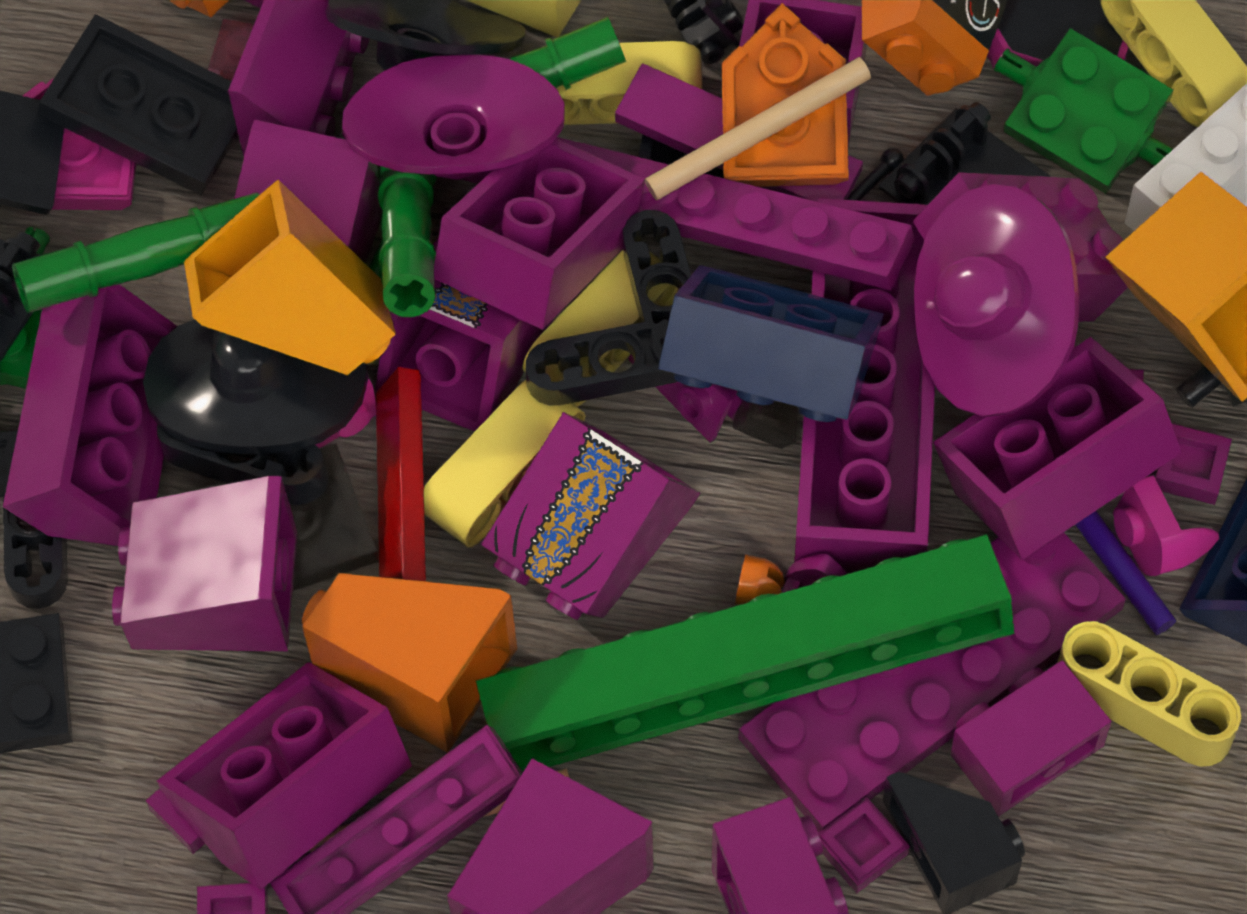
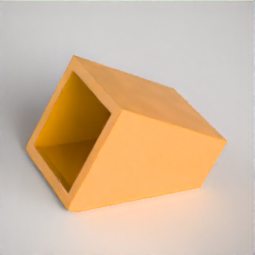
(1193, 275)
(289, 286)

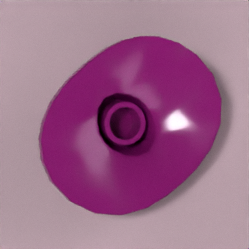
(453, 116)
(996, 300)

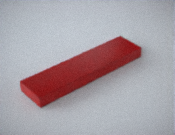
(400, 477)

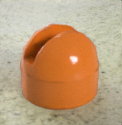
(758, 578)

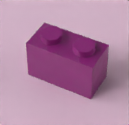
(1029, 736)

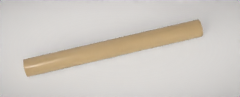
(757, 128)

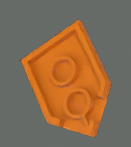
(764, 72)

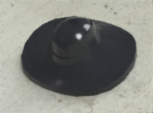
(425, 28)
(245, 396)

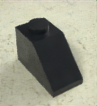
(954, 840)

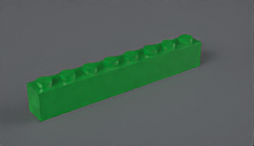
(750, 654)

